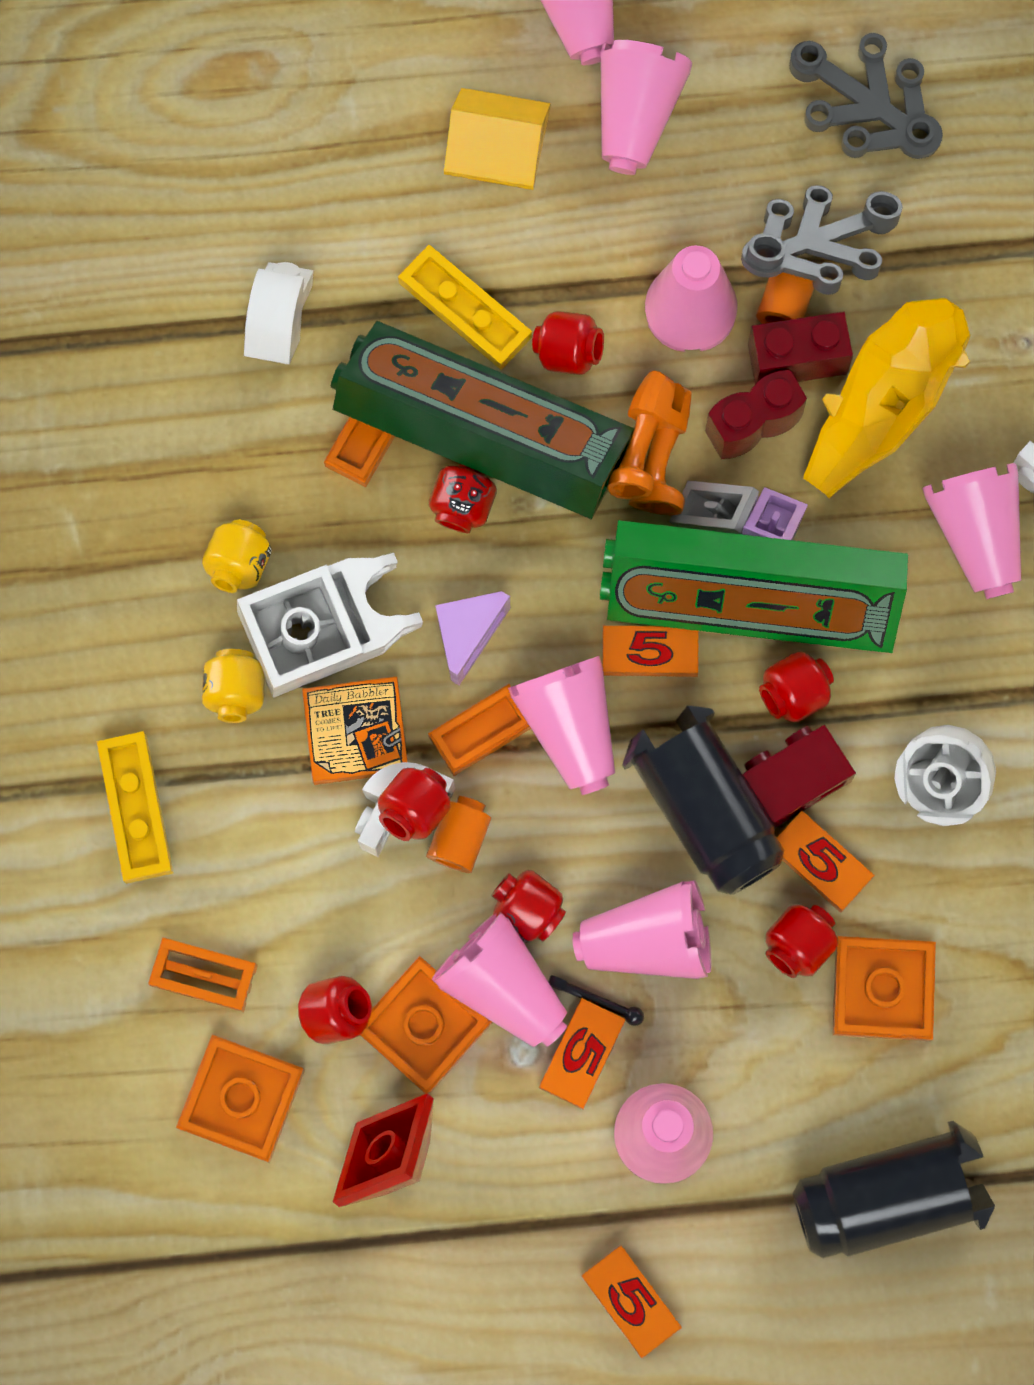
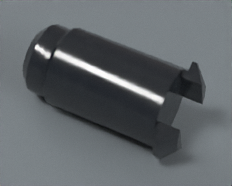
(708, 802)
(892, 1196)

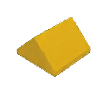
(496, 138)

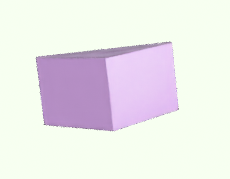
(775, 516)
(468, 627)

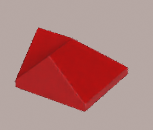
(386, 1152)

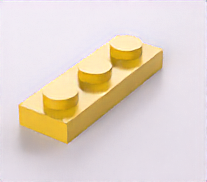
(465, 307)
(134, 807)

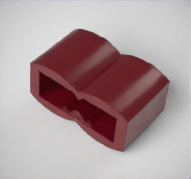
(764, 412)

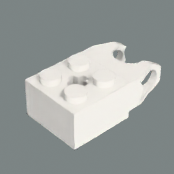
(337, 612)

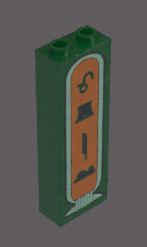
(480, 418)

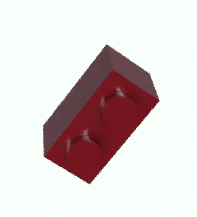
(807, 346)
(798, 774)

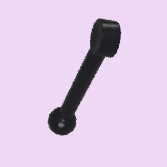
(633, 1015)

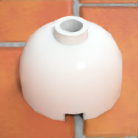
(946, 775)

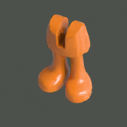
(660, 416)

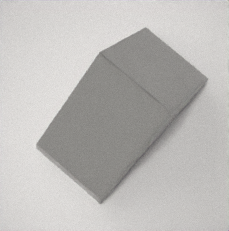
(716, 507)

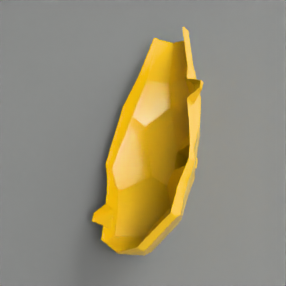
(888, 390)

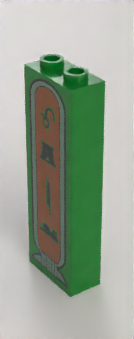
(754, 586)

